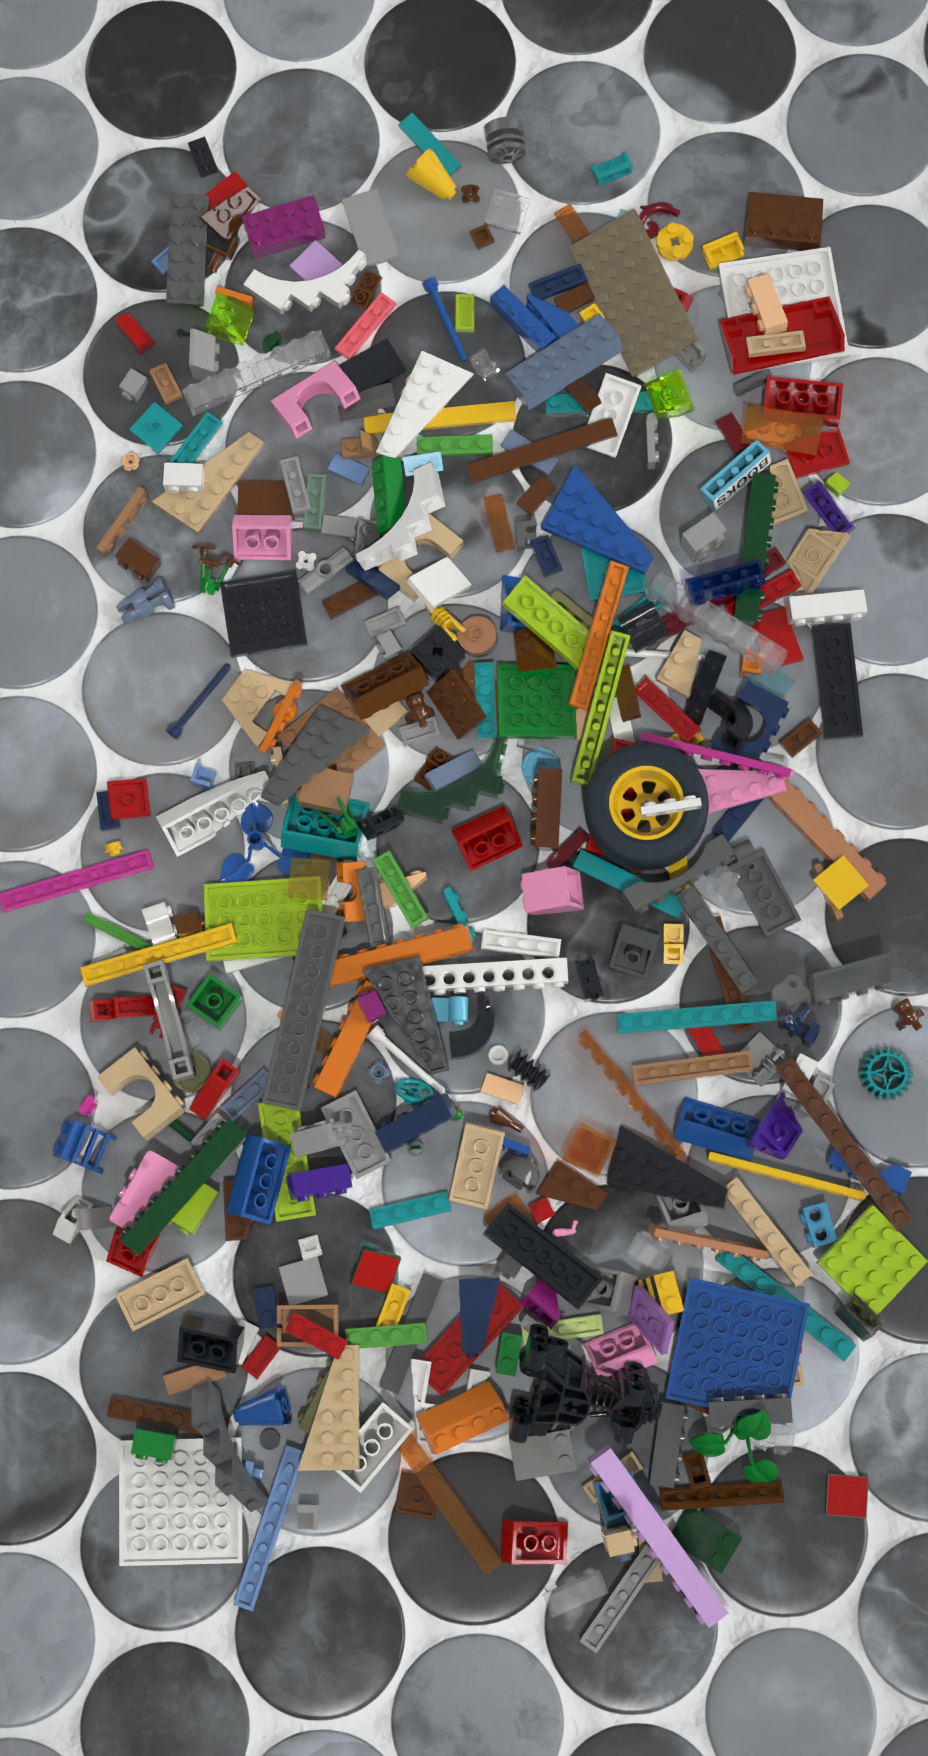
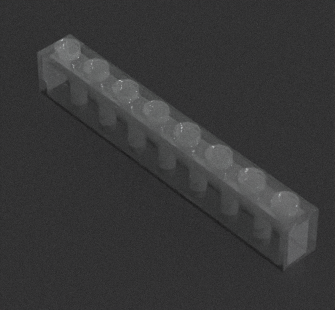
(256, 372)
(716, 623)

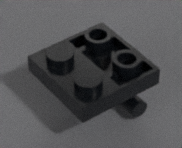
(644, 627)

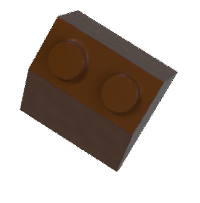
(532, 651)

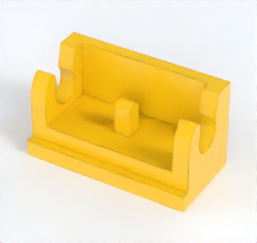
(723, 250)

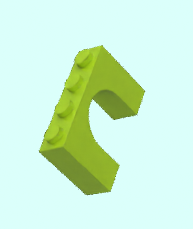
(195, 1210)

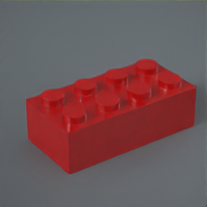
(805, 397)

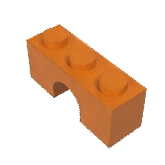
(351, 908)

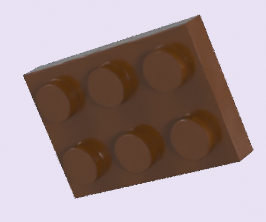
(456, 704)

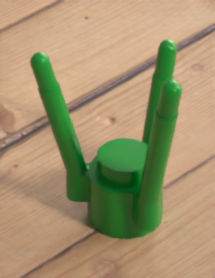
(347, 824)

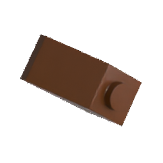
(188, 924)

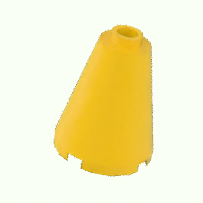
(432, 176)

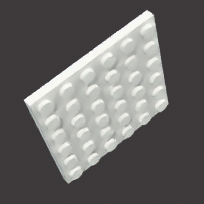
(796, 279)
(176, 1510)

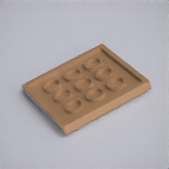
(353, 757)

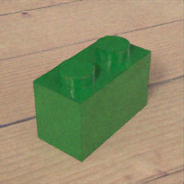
(508, 1354)
(153, 1444)

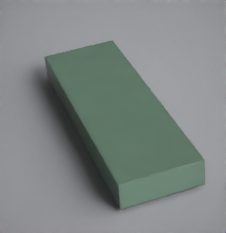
(316, 492)

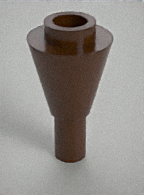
(501, 1117)

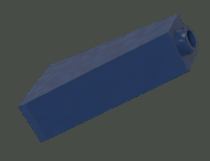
(476, 1309)

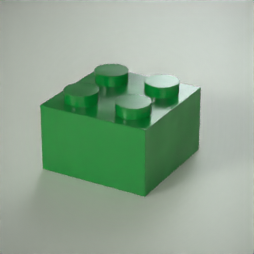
(215, 1002)

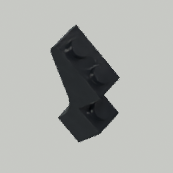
(705, 686)

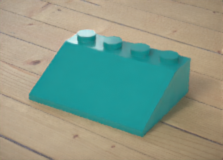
(310, 833)

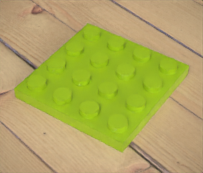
(872, 1260)

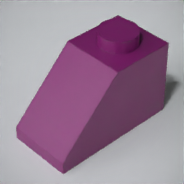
(543, 1304)

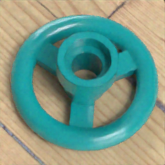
(412, 1094)

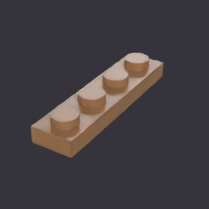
(118, 528)

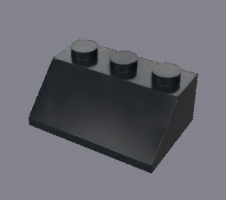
(210, 1344)

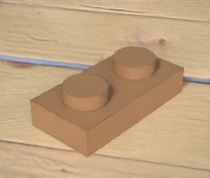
(166, 383)

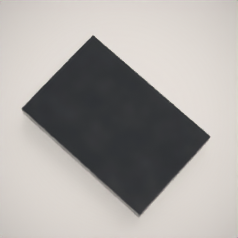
(373, 366)

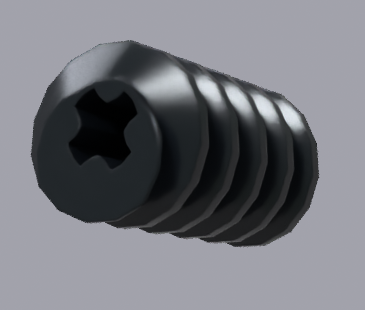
(528, 1071)

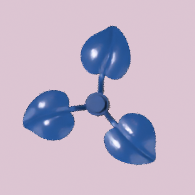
(253, 821)

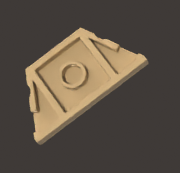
(815, 556)

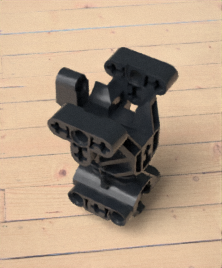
(568, 1392)

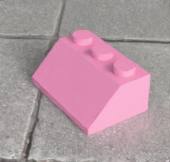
(262, 537)
(617, 1348)

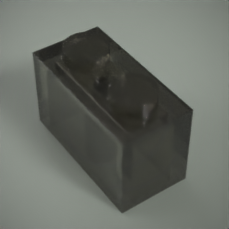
(859, 1317)

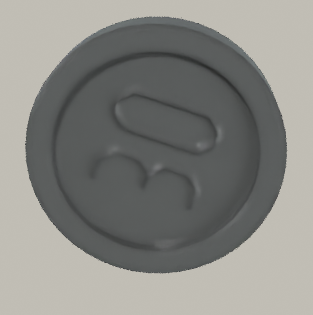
(269, 1439)

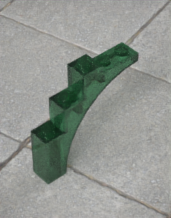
(433, 805)

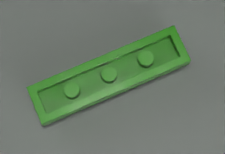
(456, 445)
(400, 889)
(387, 1335)

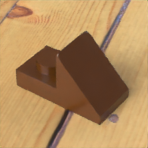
(696, 1471)

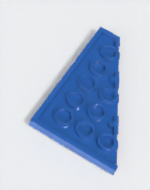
(591, 523)

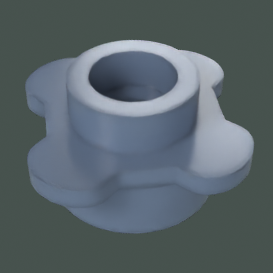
(378, 1067)

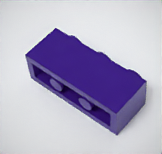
(828, 508)
(319, 1182)

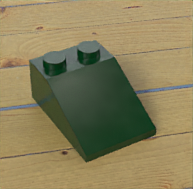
(706, 1539)

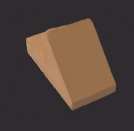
(360, 447)

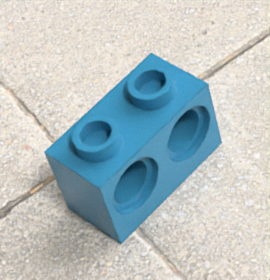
(824, 1224)

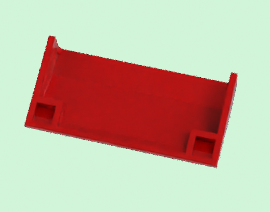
(815, 317)

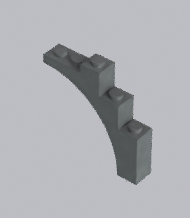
(218, 1448)

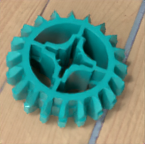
(886, 1056)

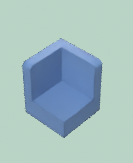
(202, 777)

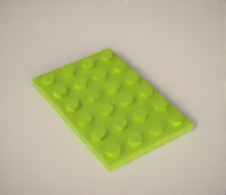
(262, 917)

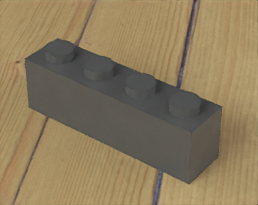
(667, 1444)

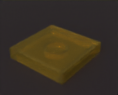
(309, 878)

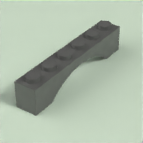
(644, 894)

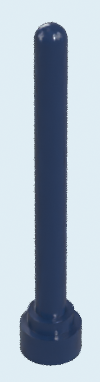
(175, 729)

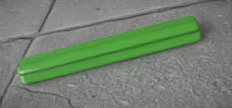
(116, 932)

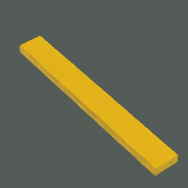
(453, 417)
(167, 951)
(786, 1176)

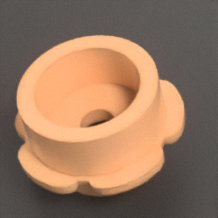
(130, 457)

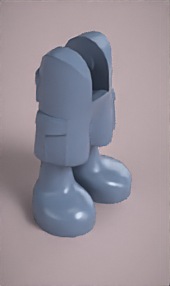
(140, 601)

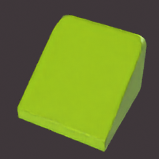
(836, 484)

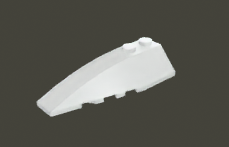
(208, 812)

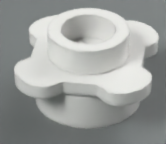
(305, 556)

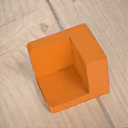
(747, 668)

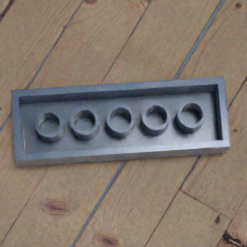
(564, 361)

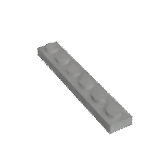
(619, 1600)

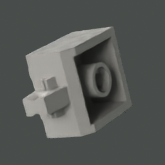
(319, 1137)

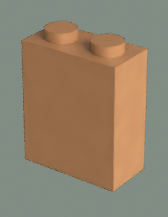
(324, 789)

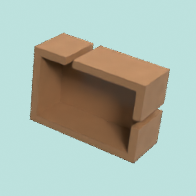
(323, 1315)

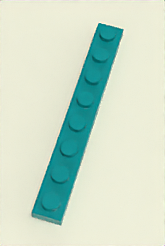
(697, 1017)
(762, 1283)

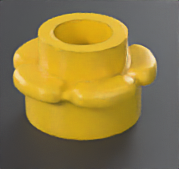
(113, 848)

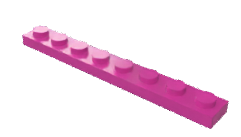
(724, 758)

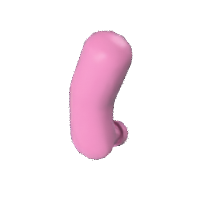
(563, 1231)

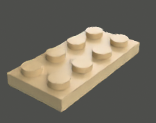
(477, 1165)
(160, 1294)

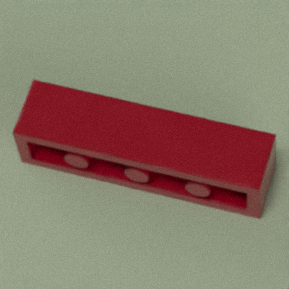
(567, 850)

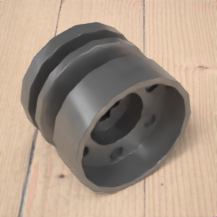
(505, 140)

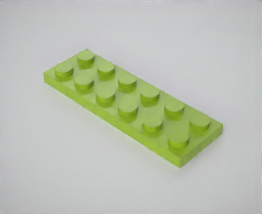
(548, 620)
(277, 1126)

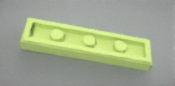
(574, 1328)

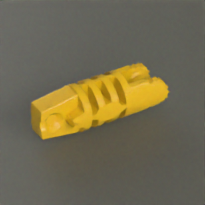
(445, 621)

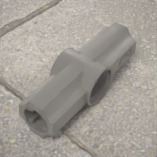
(315, 578)

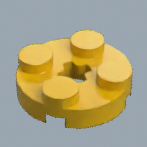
(672, 232)

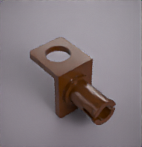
(218, 255)

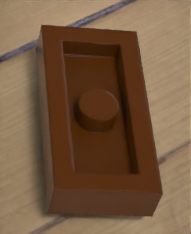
(800, 738)

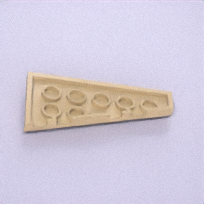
(219, 479)
(336, 1426)

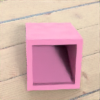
(552, 891)

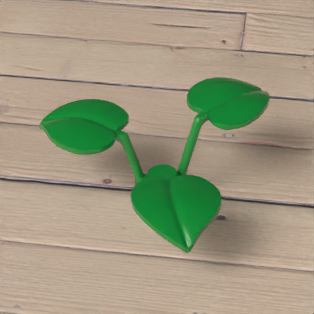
(755, 1426)

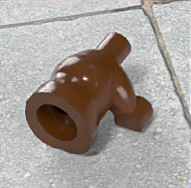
(418, 710)
(908, 1015)

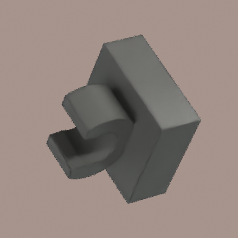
(244, 769)

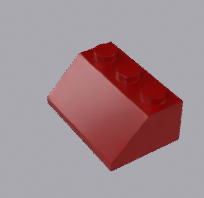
(487, 838)

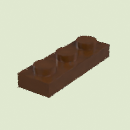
(348, 599)

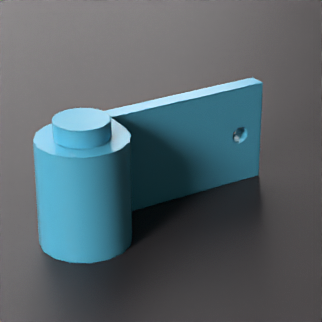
(452, 1009)

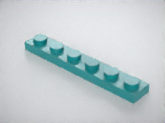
(567, 405)

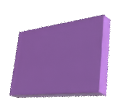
(651, 1319)

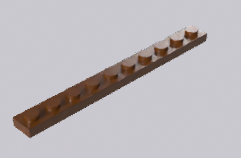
(844, 1144)

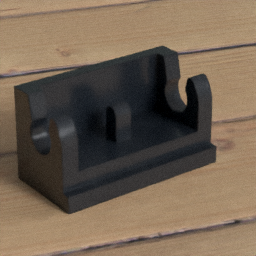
(380, 823)
(589, 980)

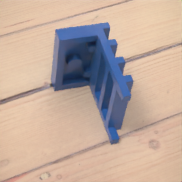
(71, 1140)

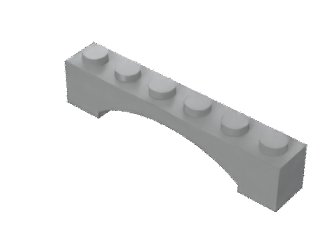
(169, 1020)

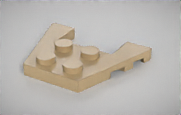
(249, 697)

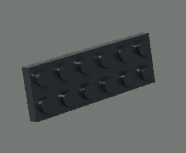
(837, 681)
(543, 1256)

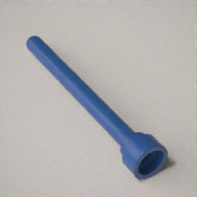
(431, 286)

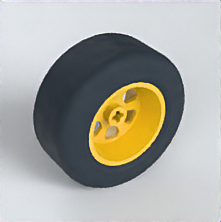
(605, 801)

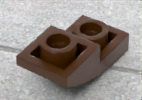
(365, 290)
(435, 759)

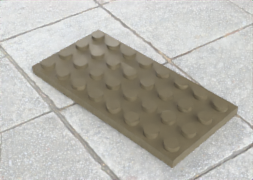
(634, 292)

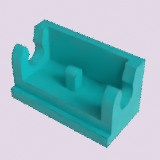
(612, 169)

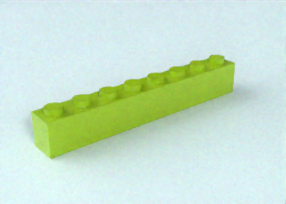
(600, 708)

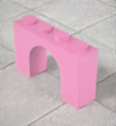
(325, 381)

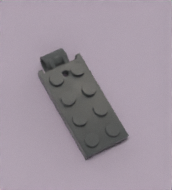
(763, 889)

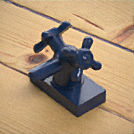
(798, 1027)

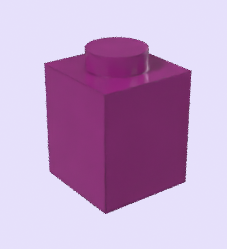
(371, 1006)

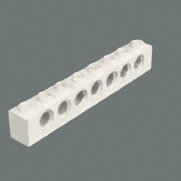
(478, 970)

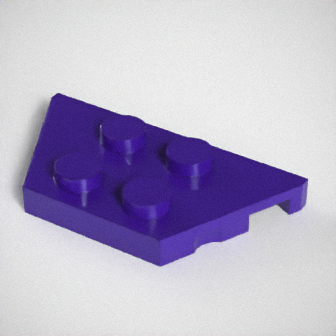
(776, 1131)

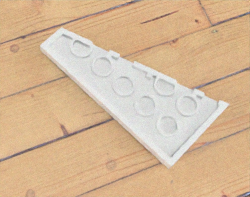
(424, 396)

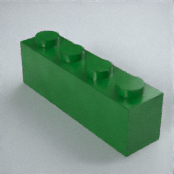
(387, 492)

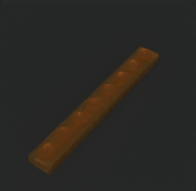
(636, 1102)

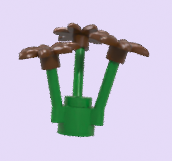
(207, 584)

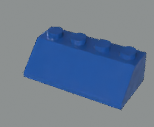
(716, 1128)
(258, 1179)

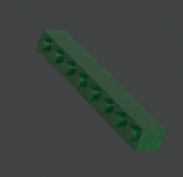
(756, 542)
(183, 1187)

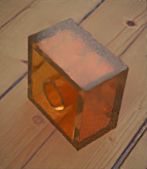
(589, 1150)

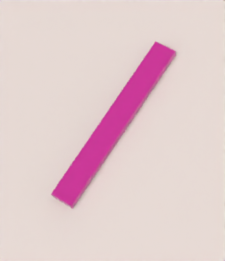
(76, 881)

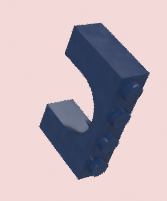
(771, 709)

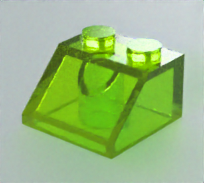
(229, 319)
(670, 395)

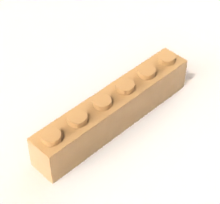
(766, 1233)
(619, 1540)

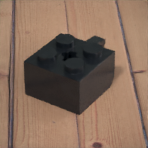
(438, 666)

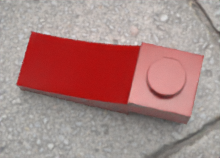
(120, 1008)

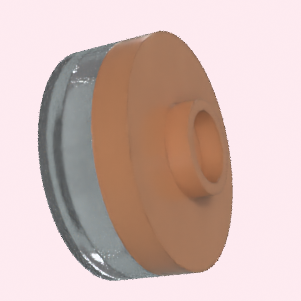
(479, 637)

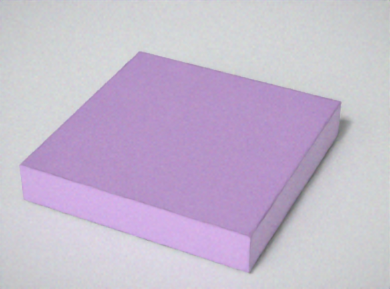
(315, 263)

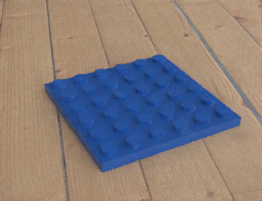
(735, 1345)

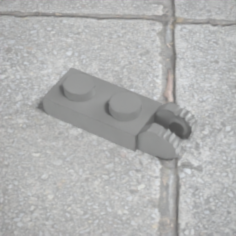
(651, 440)

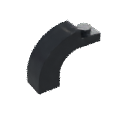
(737, 717)
(473, 1043)

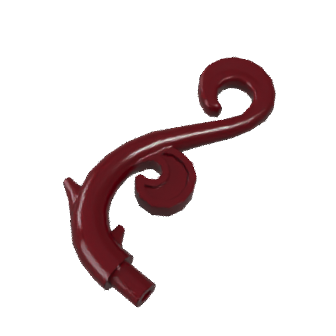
(660, 208)

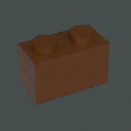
(138, 560)

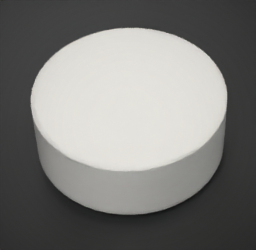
(498, 1055)

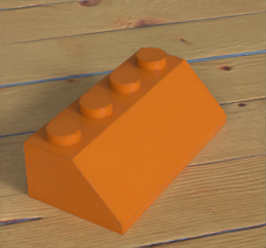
(462, 1418)

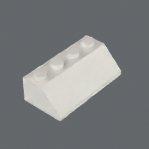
(378, 1442)

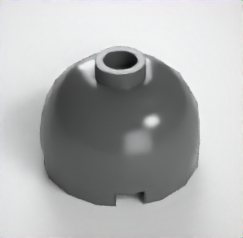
(521, 1173)

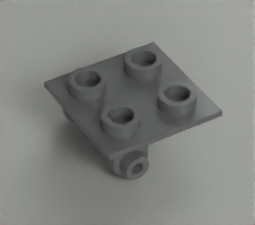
(364, 537)

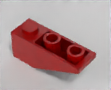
(214, 1089)

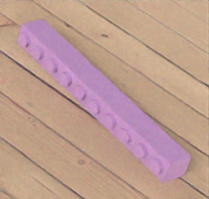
(658, 1536)

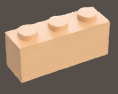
(766, 305)

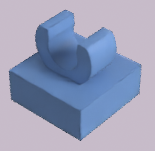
(255, 1472)

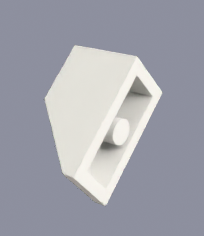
(67, 1223)

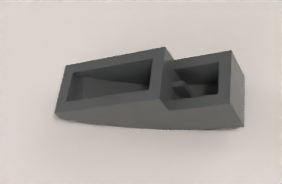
(371, 400)

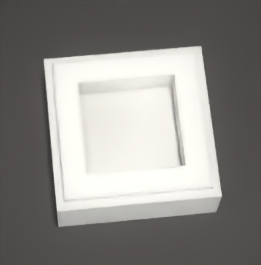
(310, 1247)

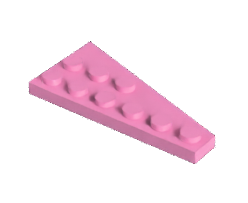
(738, 787)

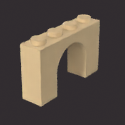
(438, 537)
(165, 1106)

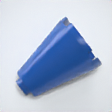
(265, 1409)

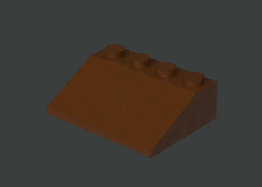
(783, 221)

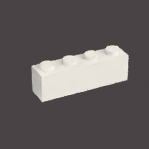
(826, 607)

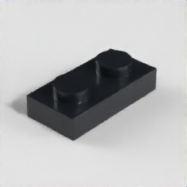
(203, 157)

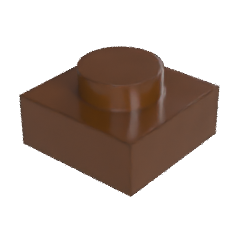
(482, 237)

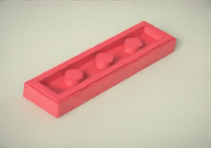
(365, 326)

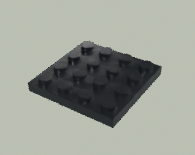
(263, 614)

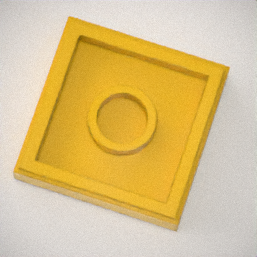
(840, 883)

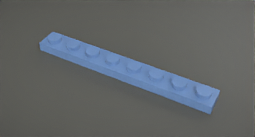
(269, 1529)

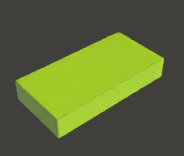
(464, 313)

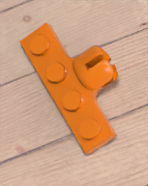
(283, 713)

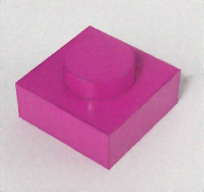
(88, 1106)

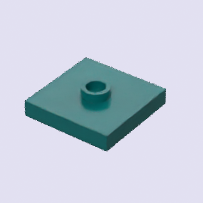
(156, 428)

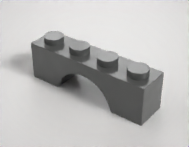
(777, 1408)

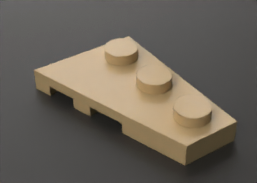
(789, 496)
(681, 665)

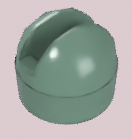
(415, 1152)

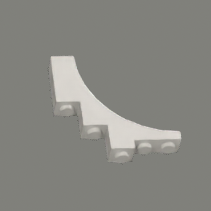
(332, 287)
(415, 521)

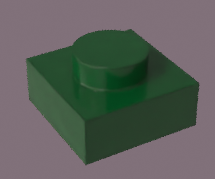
(271, 341)

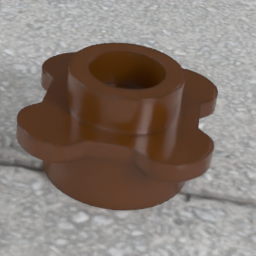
(466, 189)

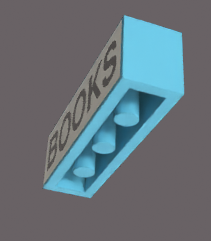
(735, 475)

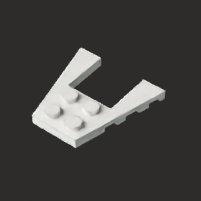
(420, 1375)

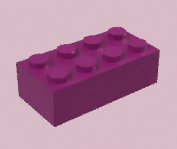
(283, 227)

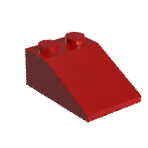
(534, 1542)

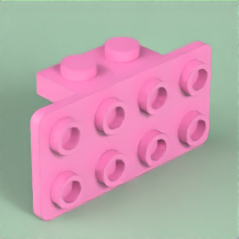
(143, 1186)

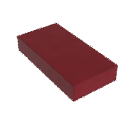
(732, 433)

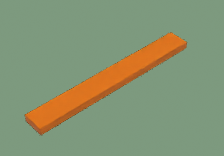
(598, 635)

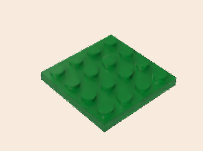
(535, 703)

